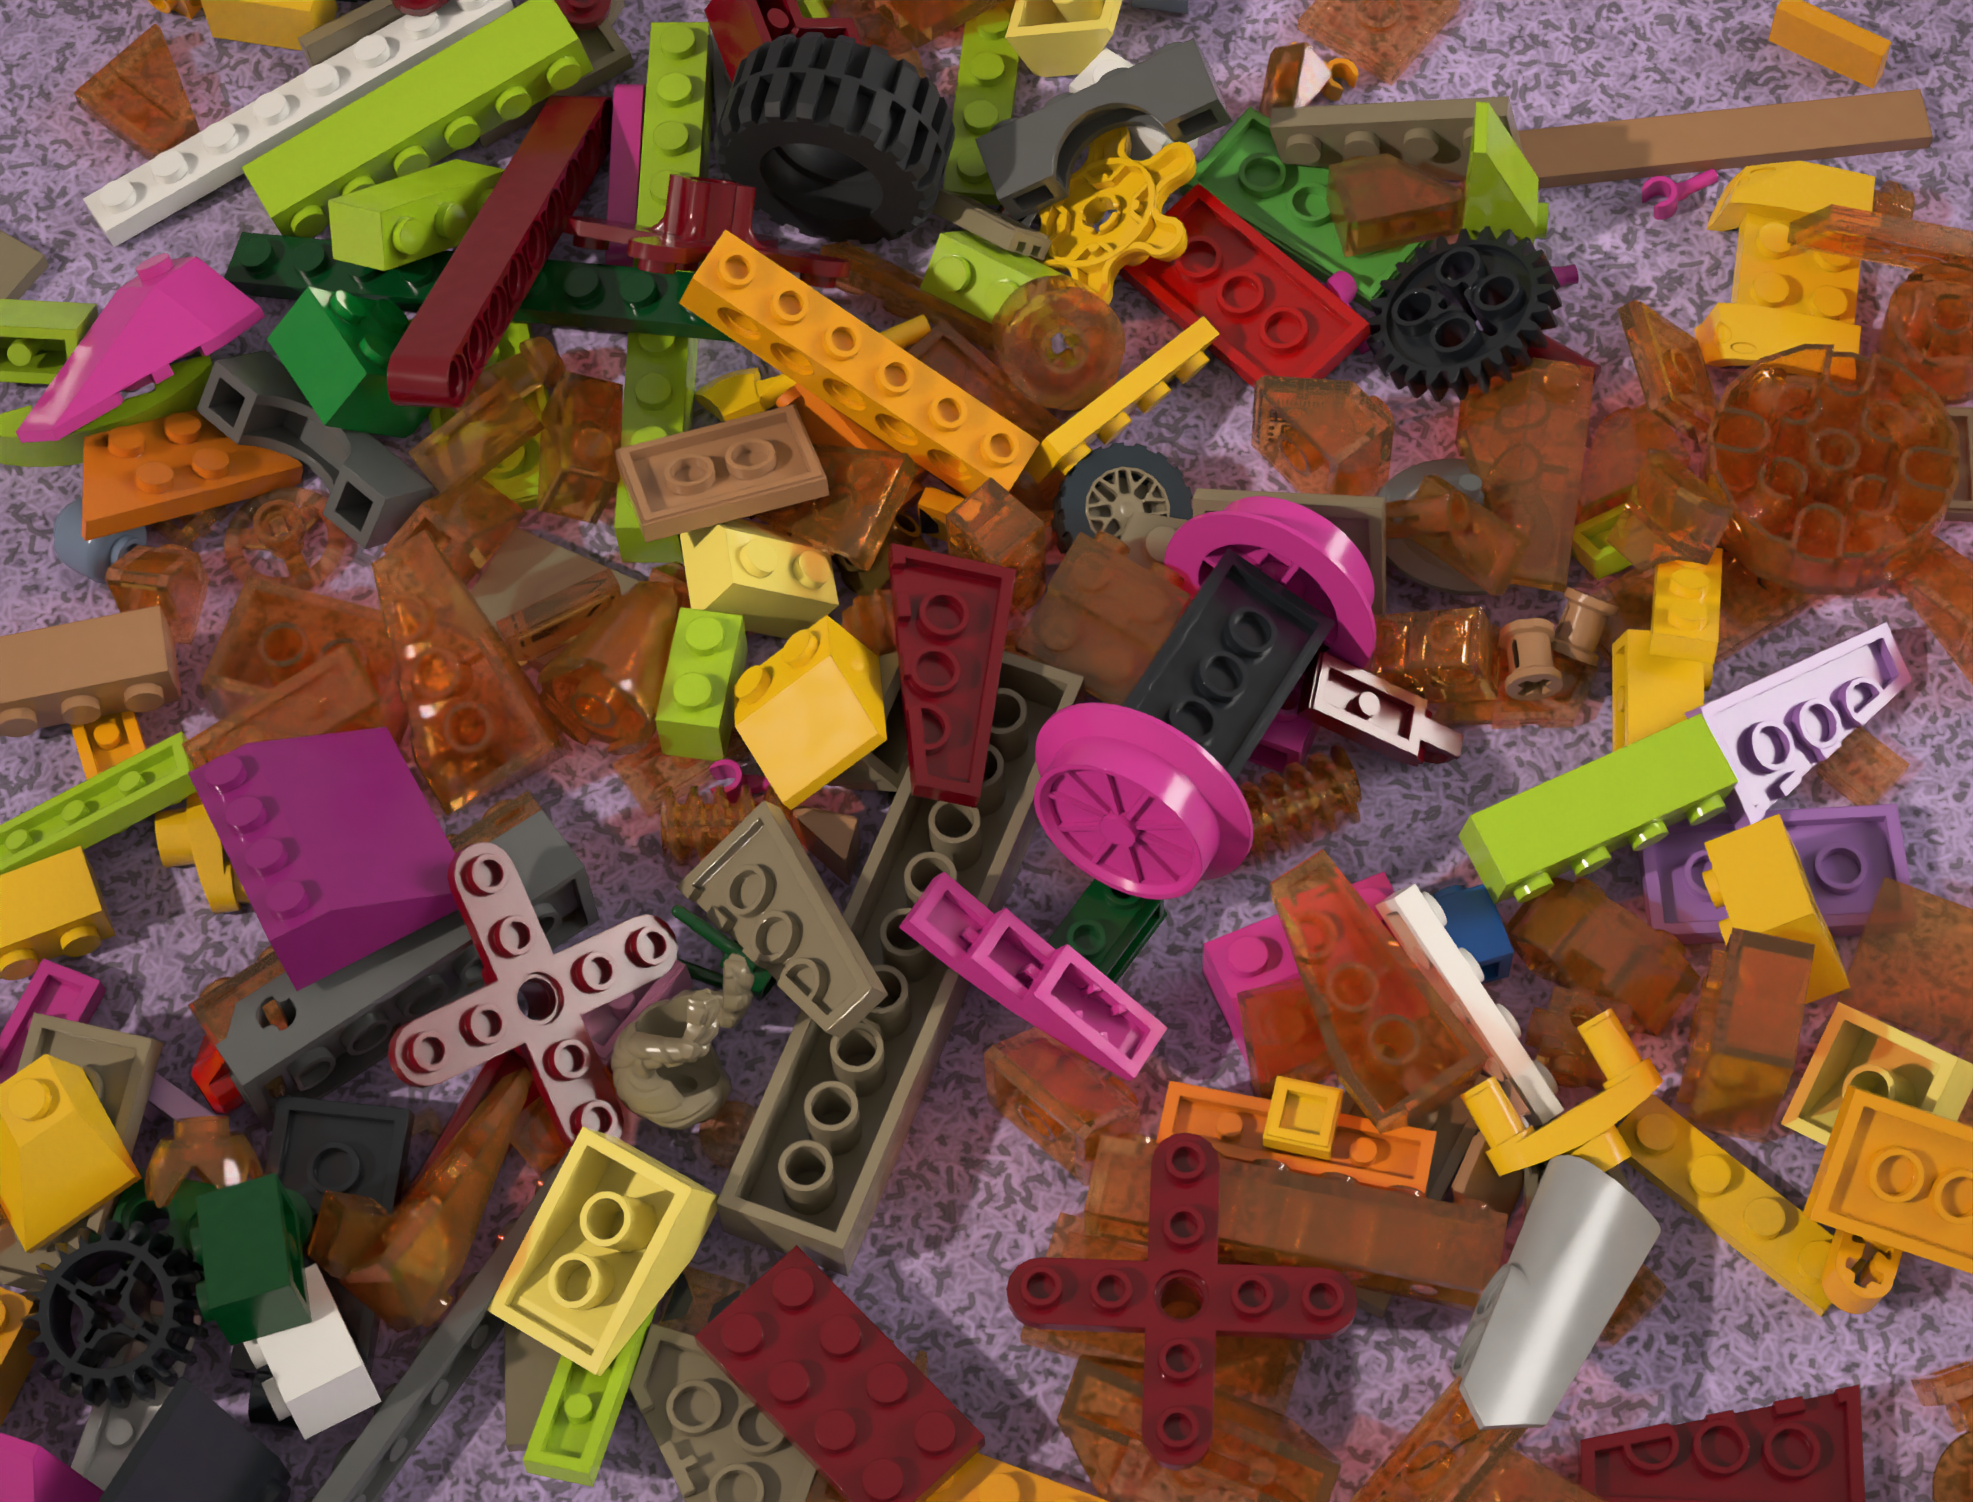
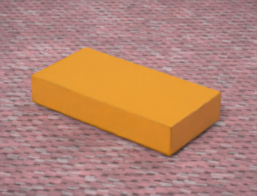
(1830, 41)

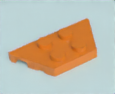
(171, 471)

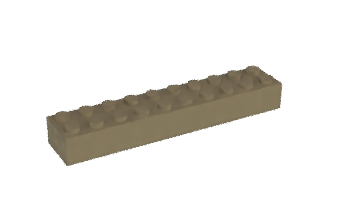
(847, 1103)

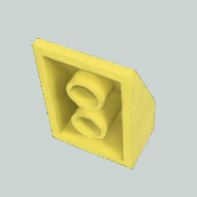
(602, 1250)

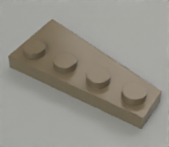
(1422, 133)
(781, 913)

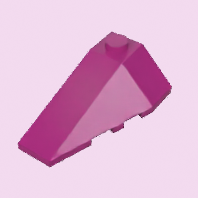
(143, 328)

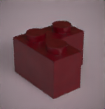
(747, 24)

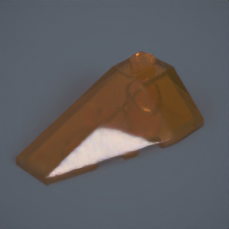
(434, 1225)

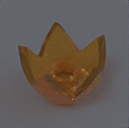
(206, 1147)

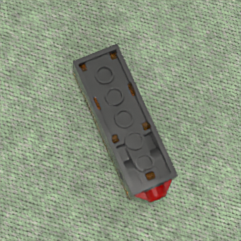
(309, 1042)

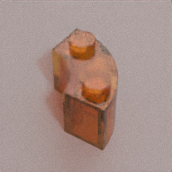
(1593, 943)

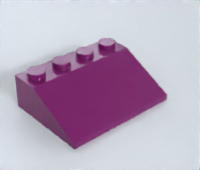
(329, 845)

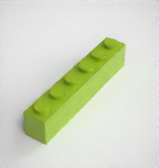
(420, 115)

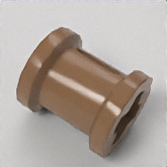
(1582, 625)
(1530, 659)

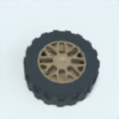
(1111, 486)

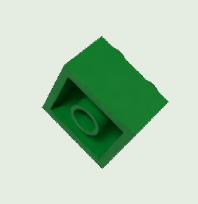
(340, 360)

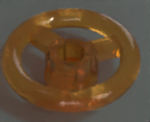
(276, 514)

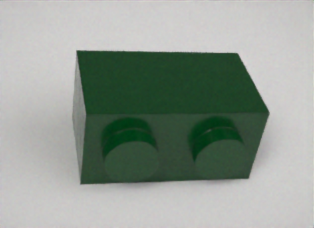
(250, 1260)

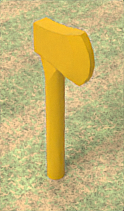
(745, 393)

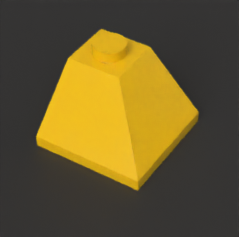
(56, 1151)

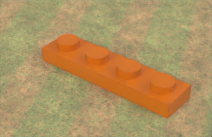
(1238, 1121)

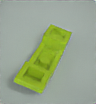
(172, 395)

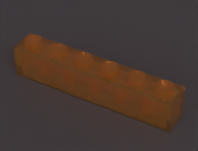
(1276, 1217)

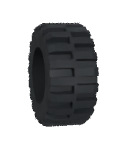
(835, 137)

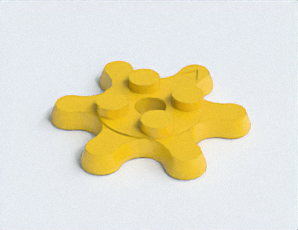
(1138, 227)

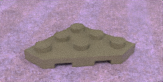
(709, 1430)

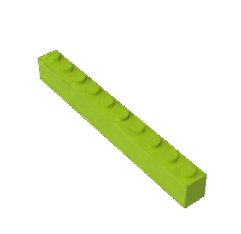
(663, 367)

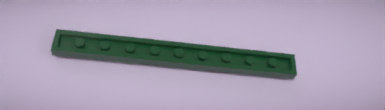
(561, 294)

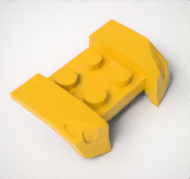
(1778, 290)

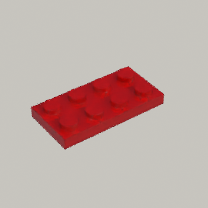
(1256, 297)

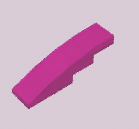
(1032, 979)

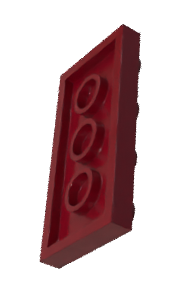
(838, 1386)

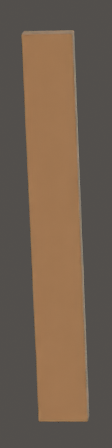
(1727, 138)

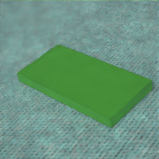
(1290, 206)

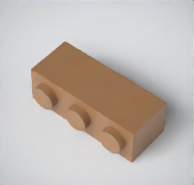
(87, 671)

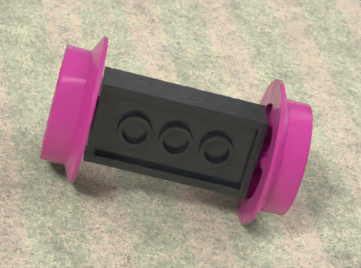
(1149, 784)

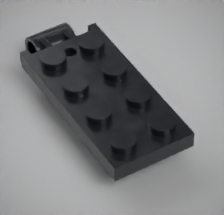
(342, 1150)

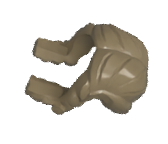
(666, 1057)

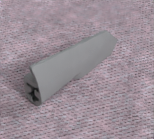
(1553, 1295)

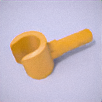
(1342, 69)

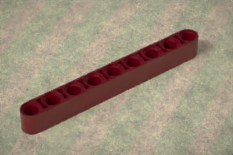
(501, 254)

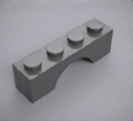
(1035, 154)
(263, 407)

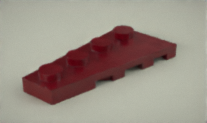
(950, 656)
(1757, 1455)

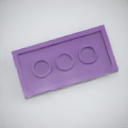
(1839, 848)

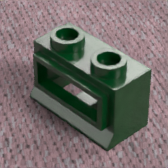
(1109, 927)

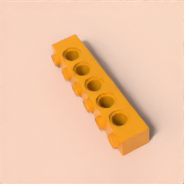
(855, 368)

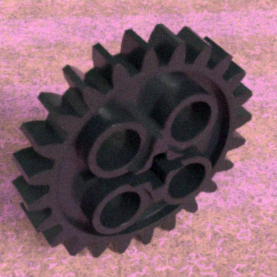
(1439, 345)

